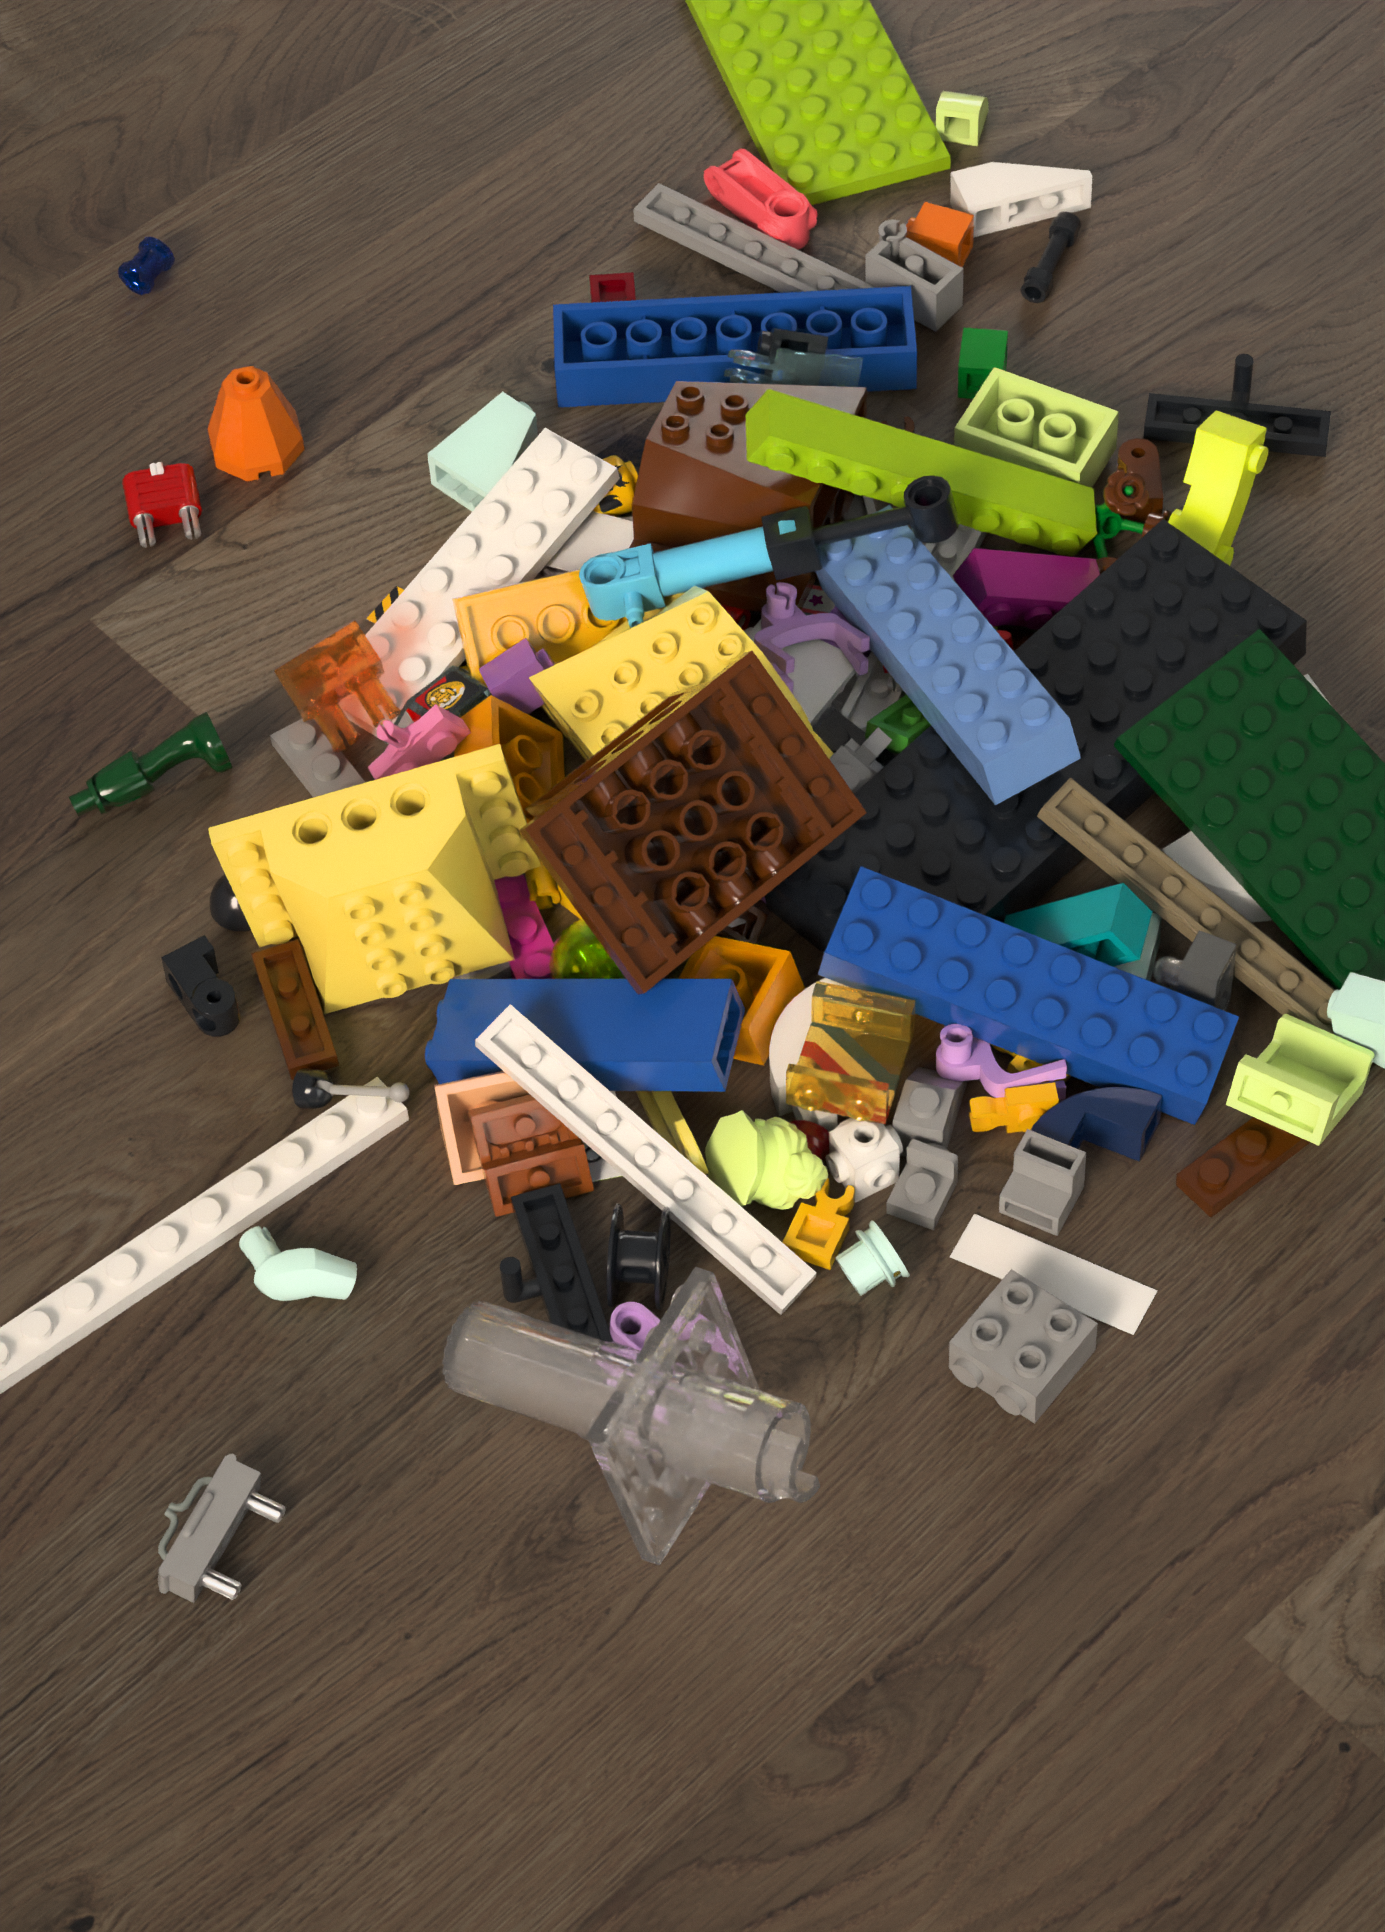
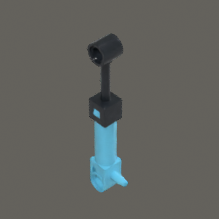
(787, 543)

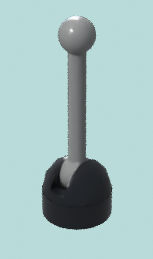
(316, 1088)

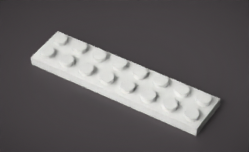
(495, 547)

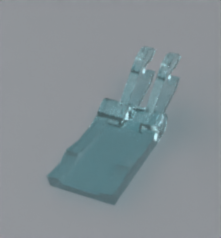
(796, 368)

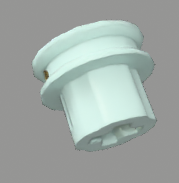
(871, 1260)

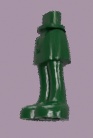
(134, 775)

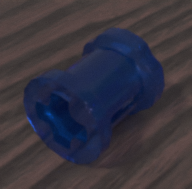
(146, 265)

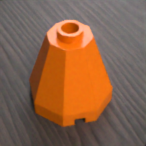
(253, 426)

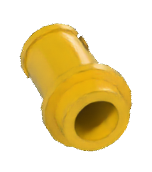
(541, 887)

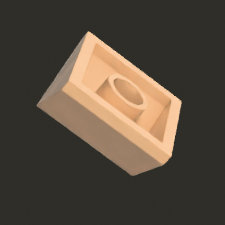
(453, 1104)

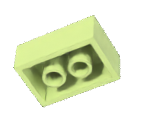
(1039, 428)

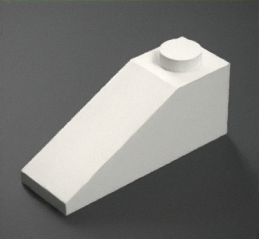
(1017, 194)

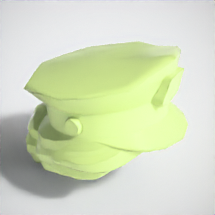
(763, 1161)

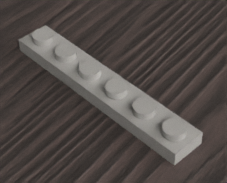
(738, 244)

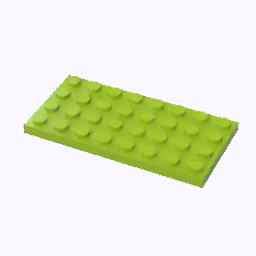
(821, 93)

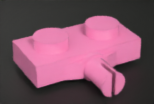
(419, 743)

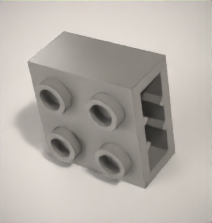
(1022, 1346)

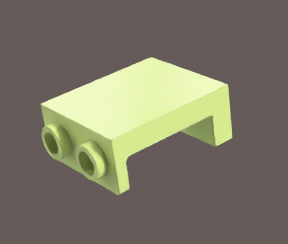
(1301, 1080)

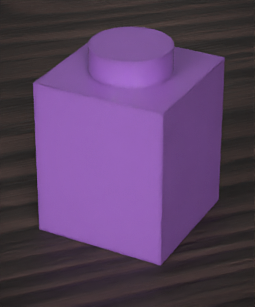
(510, 672)

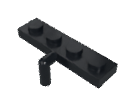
(1288, 428)
(557, 1264)

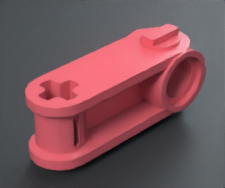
(762, 199)

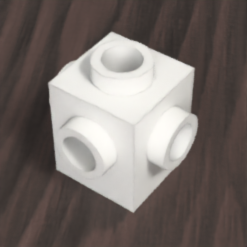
(864, 1156)

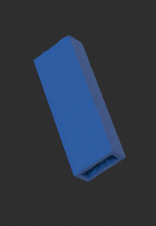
(661, 1040)

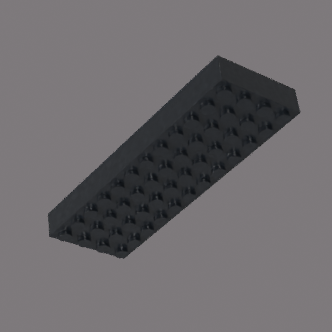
(1107, 663)

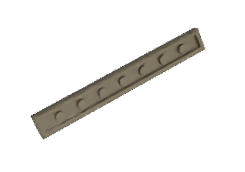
(1186, 902)

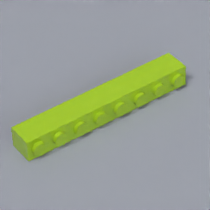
(884, 460)

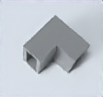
(1043, 1182)

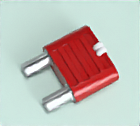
(162, 498)

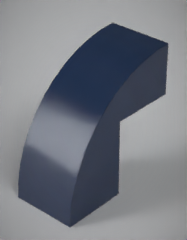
(1109, 1117)

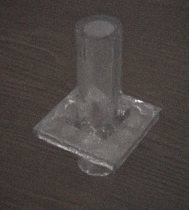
(655, 1416)

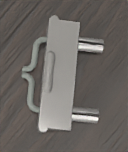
(209, 1530)

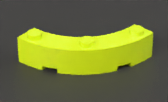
(1221, 476)

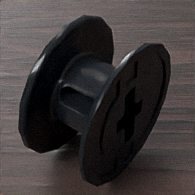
(638, 1257)

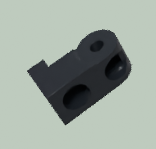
(194, 981)

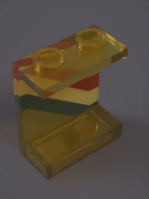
(852, 1053)

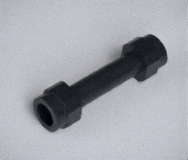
(1039, 279)

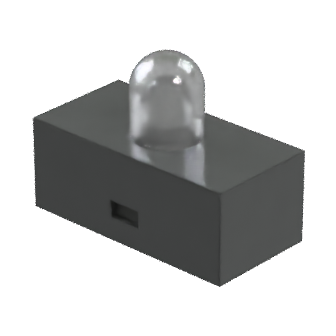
(1203, 973)

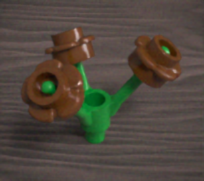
(1122, 496)

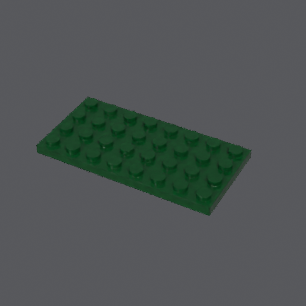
(1278, 800)

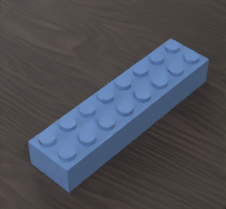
(949, 660)

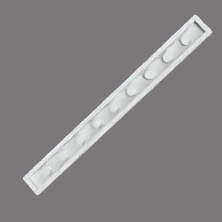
(193, 1232)

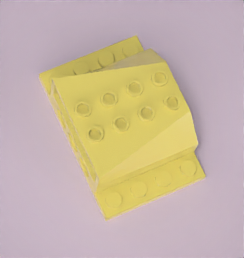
(639, 666)
(385, 876)

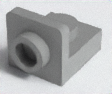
(924, 1184)

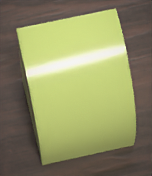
(961, 117)

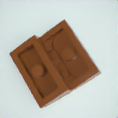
(527, 1150)

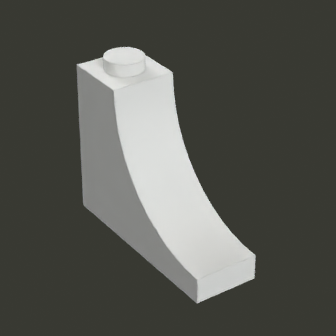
(819, 678)

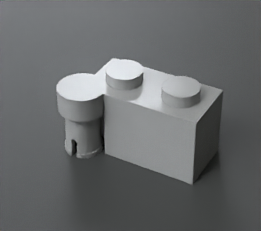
(933, 279)

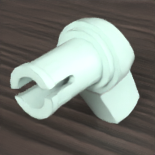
(298, 1271)

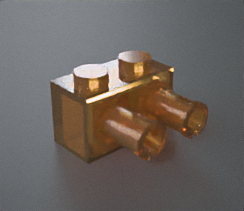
(329, 673)

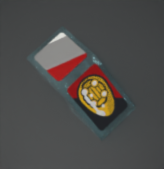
(451, 690)

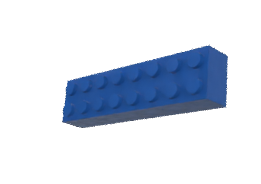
(644, 346)
(1028, 993)

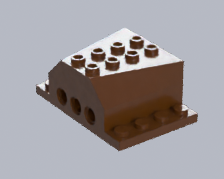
(702, 487)
(689, 819)

